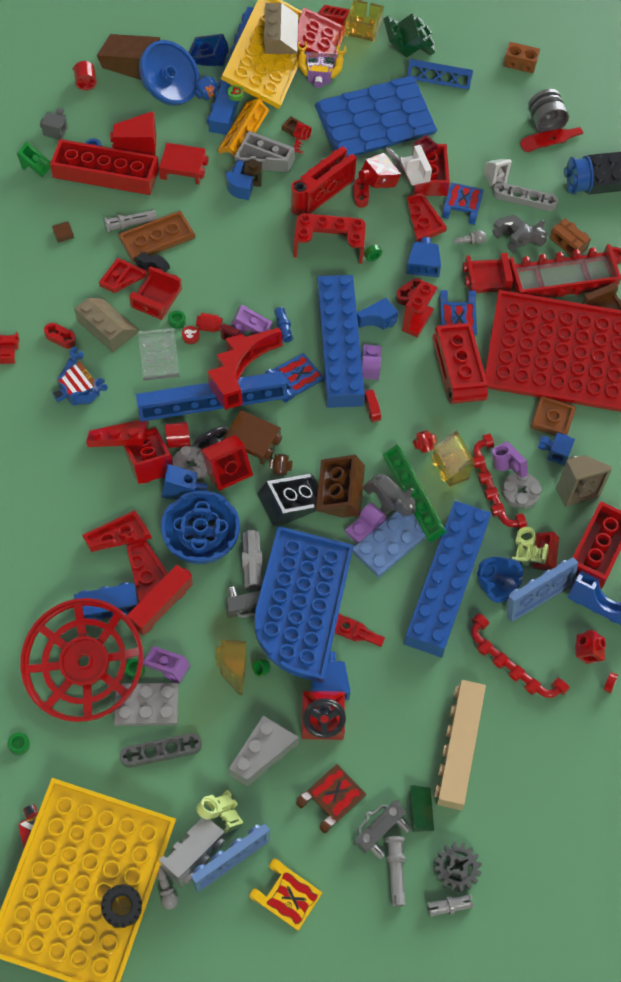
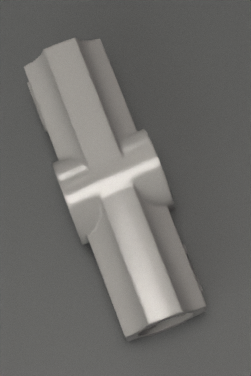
(252, 560)

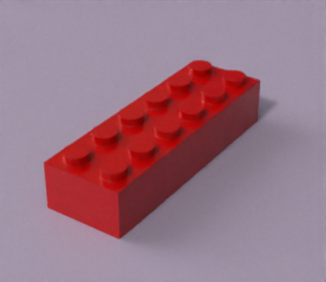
(104, 167)

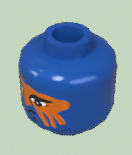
(206, 88)

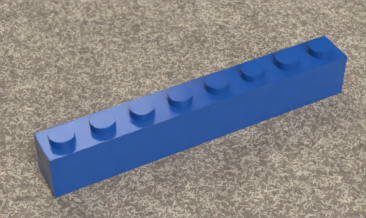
(201, 398)

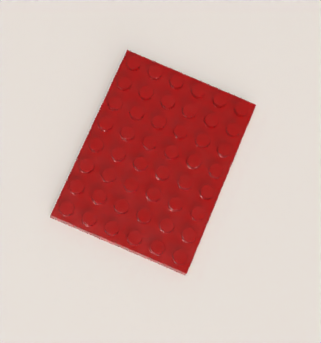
(555, 350)

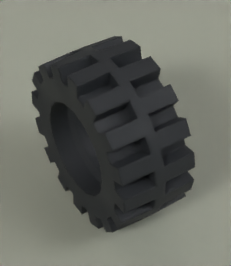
(111, 895)

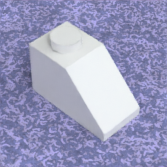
(497, 171)

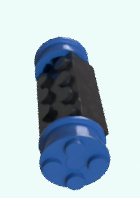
(594, 173)

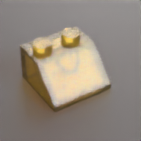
(453, 459)
(232, 662)

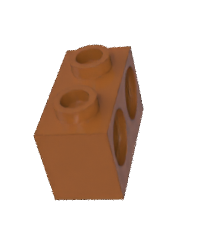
(521, 57)

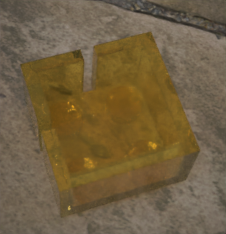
(360, 25)

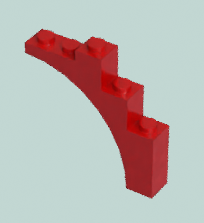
(231, 364)

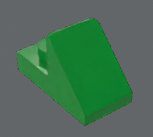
(34, 159)

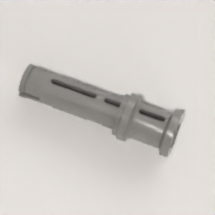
(122, 222)
(396, 860)

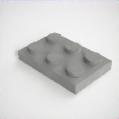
(149, 705)

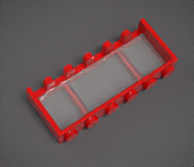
(565, 275)

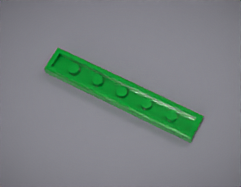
(407, 479)

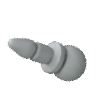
(396, 159)
(478, 237)
(169, 899)

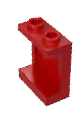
(183, 161)
(488, 275)
(156, 293)
(416, 309)

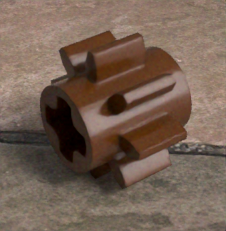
(280, 464)

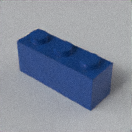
(120, 596)

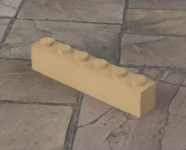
(461, 745)

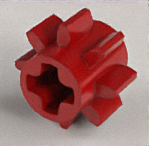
(424, 441)

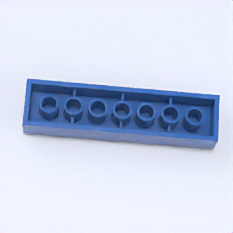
(340, 341)
(447, 579)

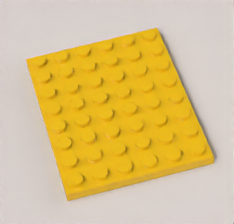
(68, 864)

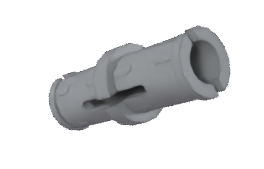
(450, 905)

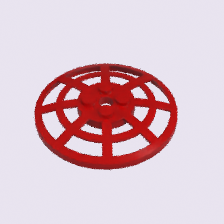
(71, 654)

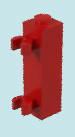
(160, 599)

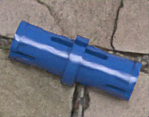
(284, 324)

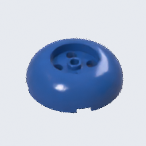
(201, 507)

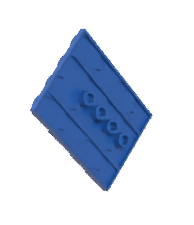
(376, 116)

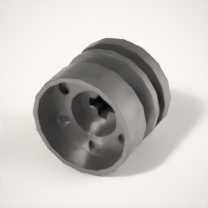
(548, 110)

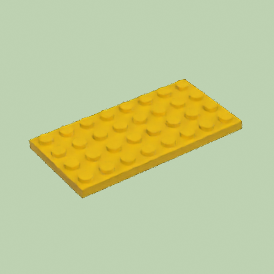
(261, 73)

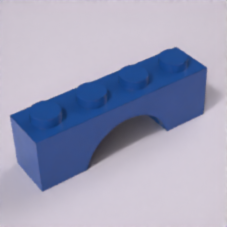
(588, 593)

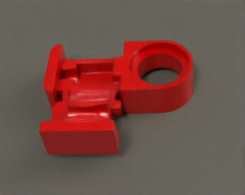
(302, 133)
(7, 348)

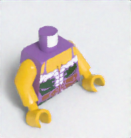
(320, 67)

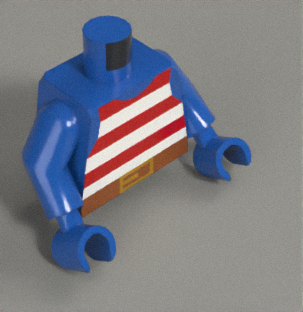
(77, 383)

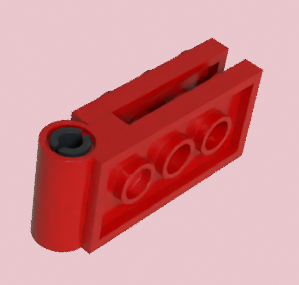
(323, 182)
(460, 363)

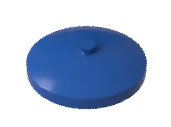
(168, 72)

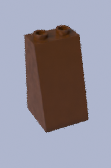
(123, 53)

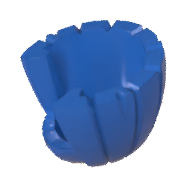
(499, 577)

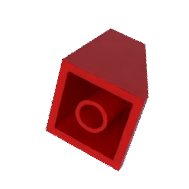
(136, 134)

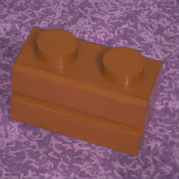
(569, 237)

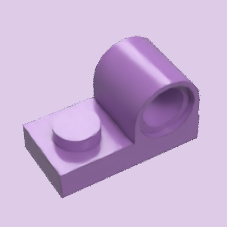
(249, 320)
(371, 362)
(507, 457)
(369, 520)
(169, 663)

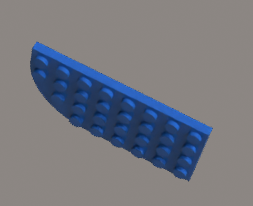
(301, 601)

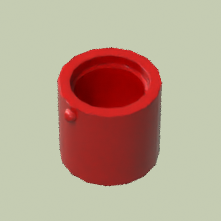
(85, 75)
(177, 435)

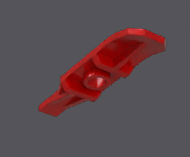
(543, 139)
(357, 631)

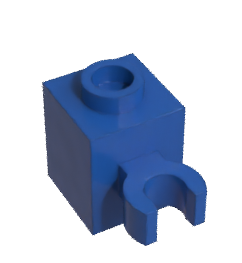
(559, 448)

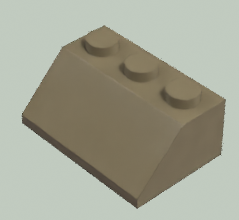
(280, 29)
(105, 322)
(582, 479)

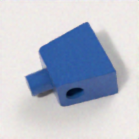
(424, 259)
(179, 482)
(335, 677)

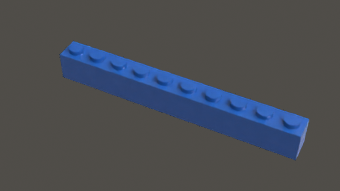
(224, 109)

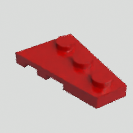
(424, 217)
(118, 435)
(118, 532)
(145, 567)

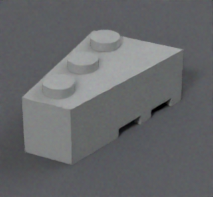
(271, 153)
(262, 749)
(192, 851)

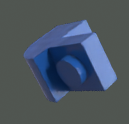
(238, 183)

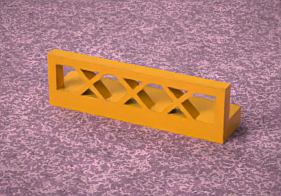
(248, 120)

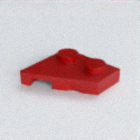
(121, 275)

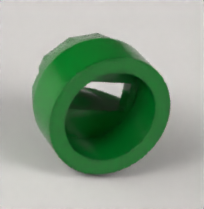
(261, 667)

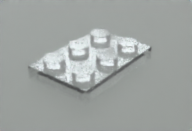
(158, 354)

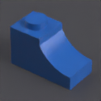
(380, 314)

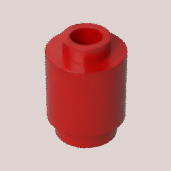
(209, 322)

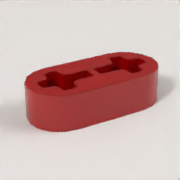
(361, 192)
(408, 290)
(58, 337)
(372, 405)

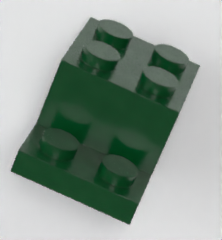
(409, 35)

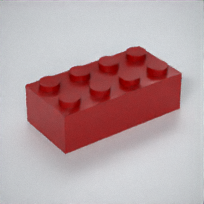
(600, 543)

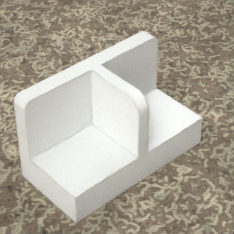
(417, 167)

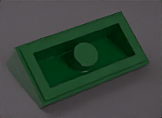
(421, 808)

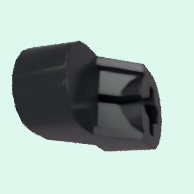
(144, 261)

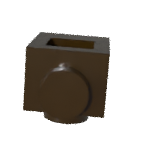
(254, 168)

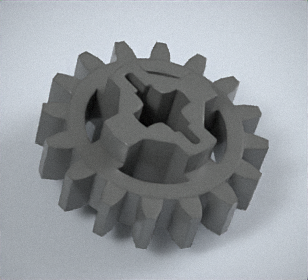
(461, 875)

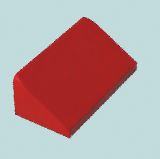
(552, 540)

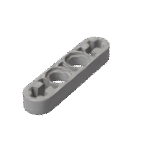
(525, 196)

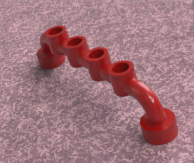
(491, 492)
(516, 672)

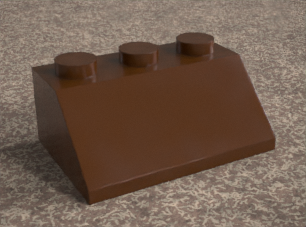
(341, 486)

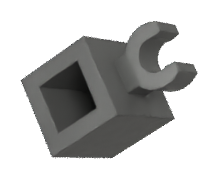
(54, 124)

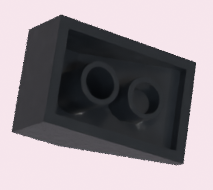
(289, 498)

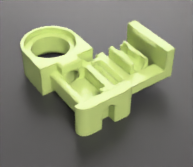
(531, 551)
(221, 806)

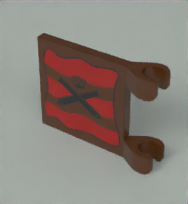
(334, 794)

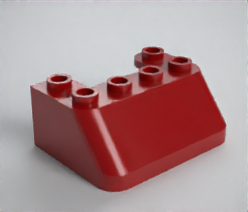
(310, 223)

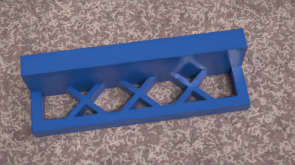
(428, 66)

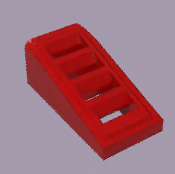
(338, 14)

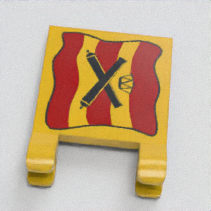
(289, 898)

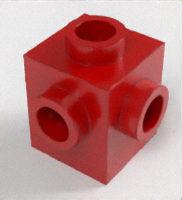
(590, 647)

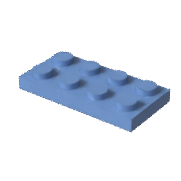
(389, 543)
(542, 589)
(224, 861)

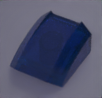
(209, 50)

